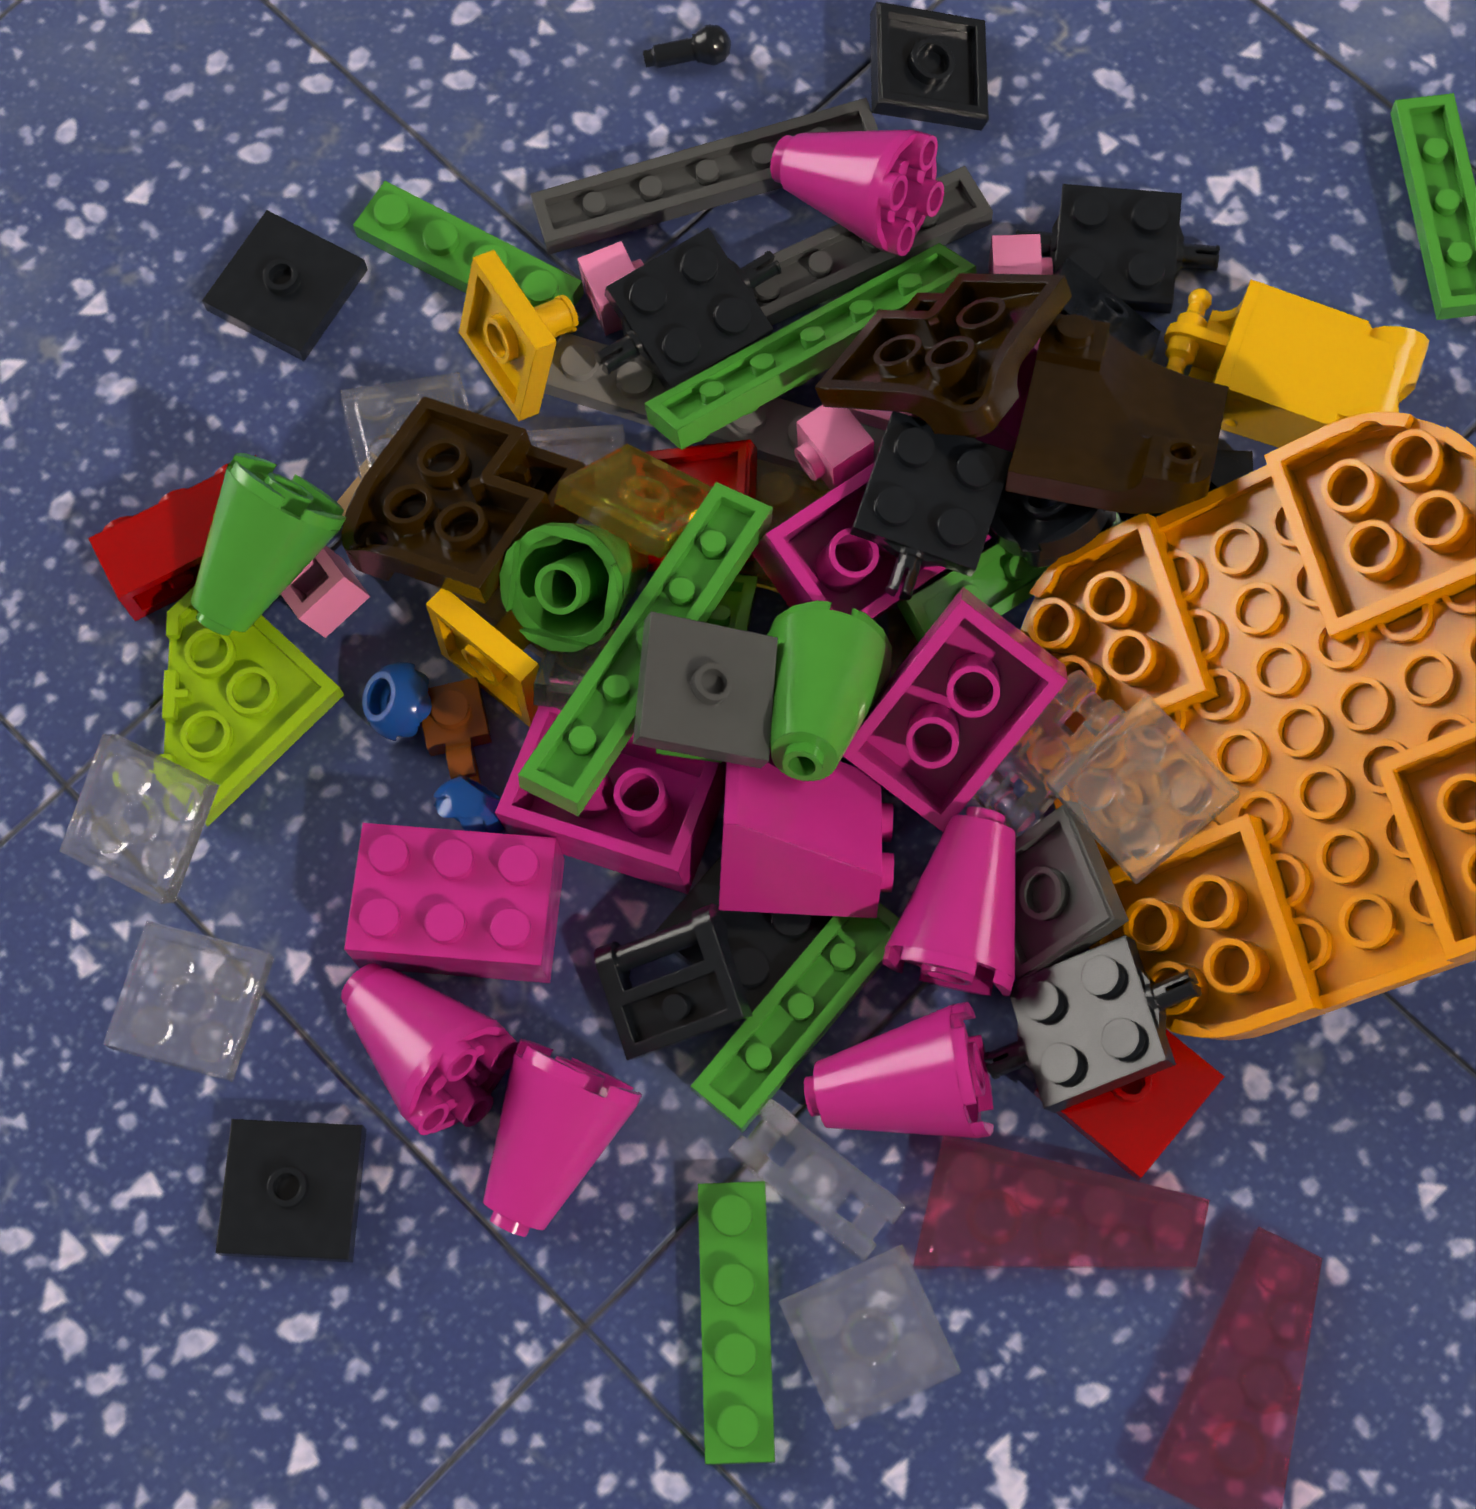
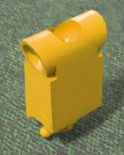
(1293, 362)

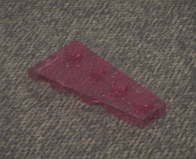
(1034, 1212)
(1242, 1399)

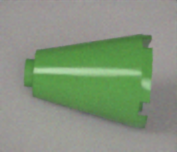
(259, 542)
(569, 583)
(823, 685)

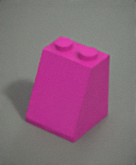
(804, 843)

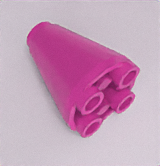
(865, 181)
(427, 1047)

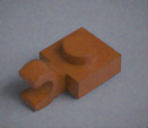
(457, 726)

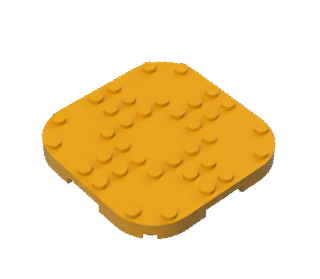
(1328, 668)

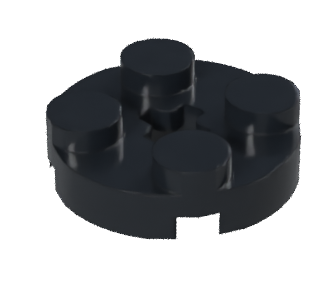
(1048, 532)

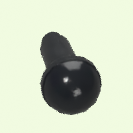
(707, 45)

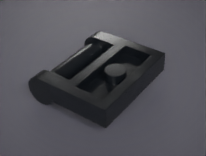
(681, 1002)

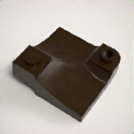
(948, 352)
(1113, 425)
(452, 500)

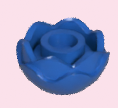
(396, 700)
(469, 804)

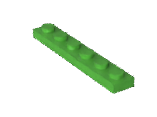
(794, 352)
(603, 707)

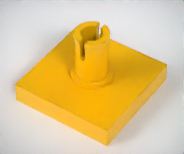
(510, 334)
(486, 652)

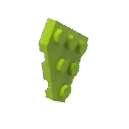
(236, 700)

